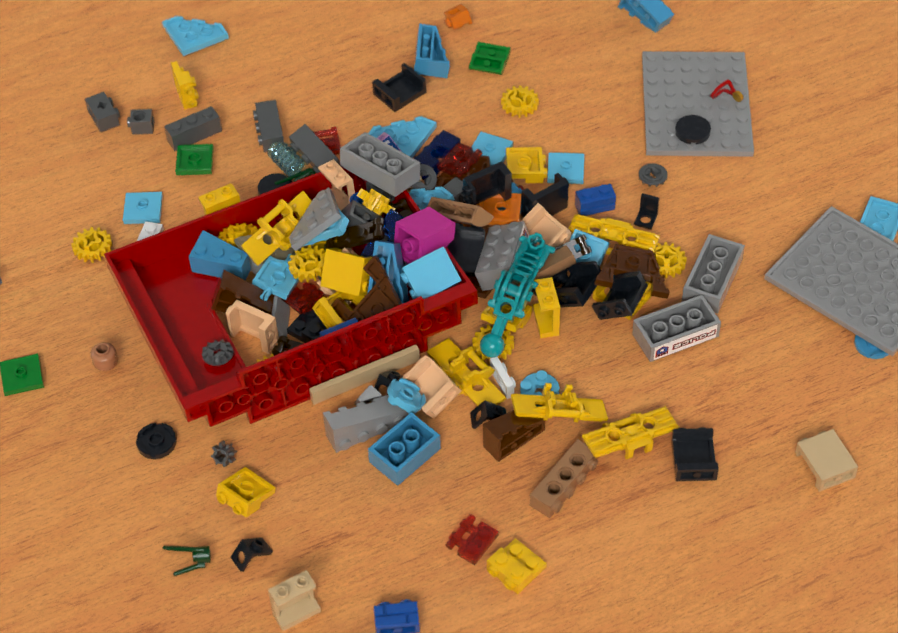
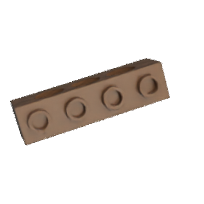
(548, 503)

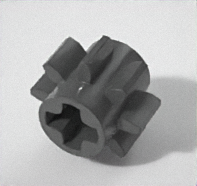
(223, 453)

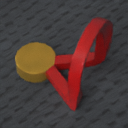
(737, 95)

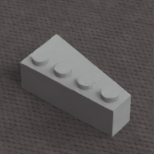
(361, 422)

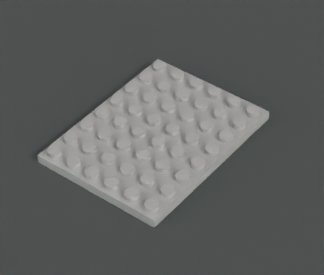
(682, 86)
(846, 276)

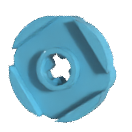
(537, 380)
(405, 395)

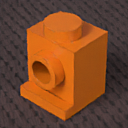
(457, 17)

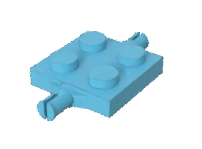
(275, 278)

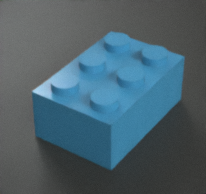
(404, 448)

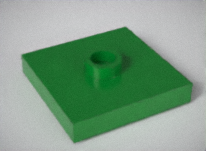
(194, 159)
(21, 374)

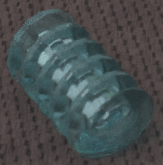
(285, 158)

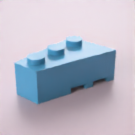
(652, 13)
(429, 53)
(214, 255)
(392, 261)

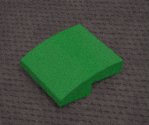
(489, 58)

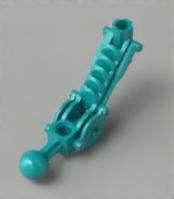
(523, 270)

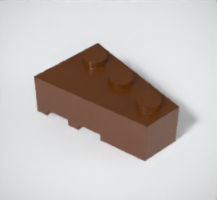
(234, 288)
(509, 433)

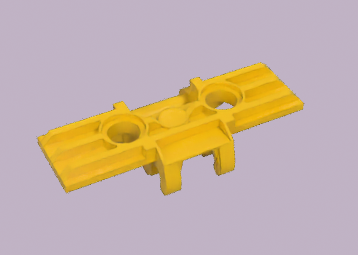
(615, 231)
(280, 233)
(462, 376)
(559, 405)
(612, 438)

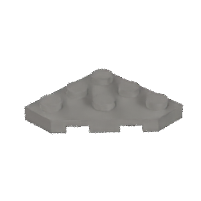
(317, 218)

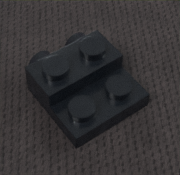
(306, 327)

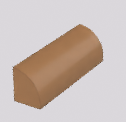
(461, 212)
(555, 263)

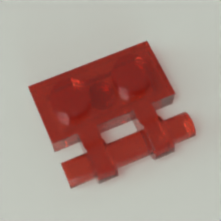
(459, 160)
(304, 299)
(476, 544)

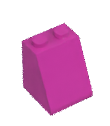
(423, 233)

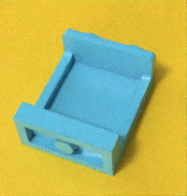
(430, 274)

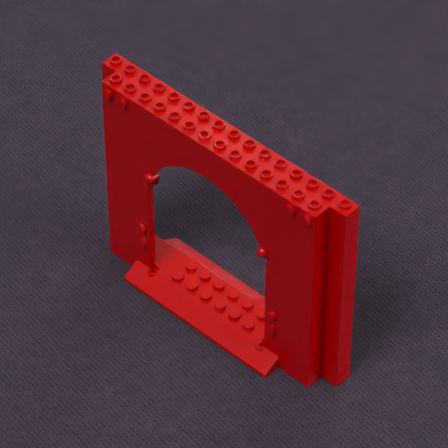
(178, 320)

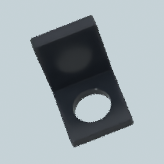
(648, 208)
(386, 378)
(488, 412)
(251, 548)

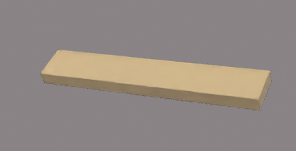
(364, 374)

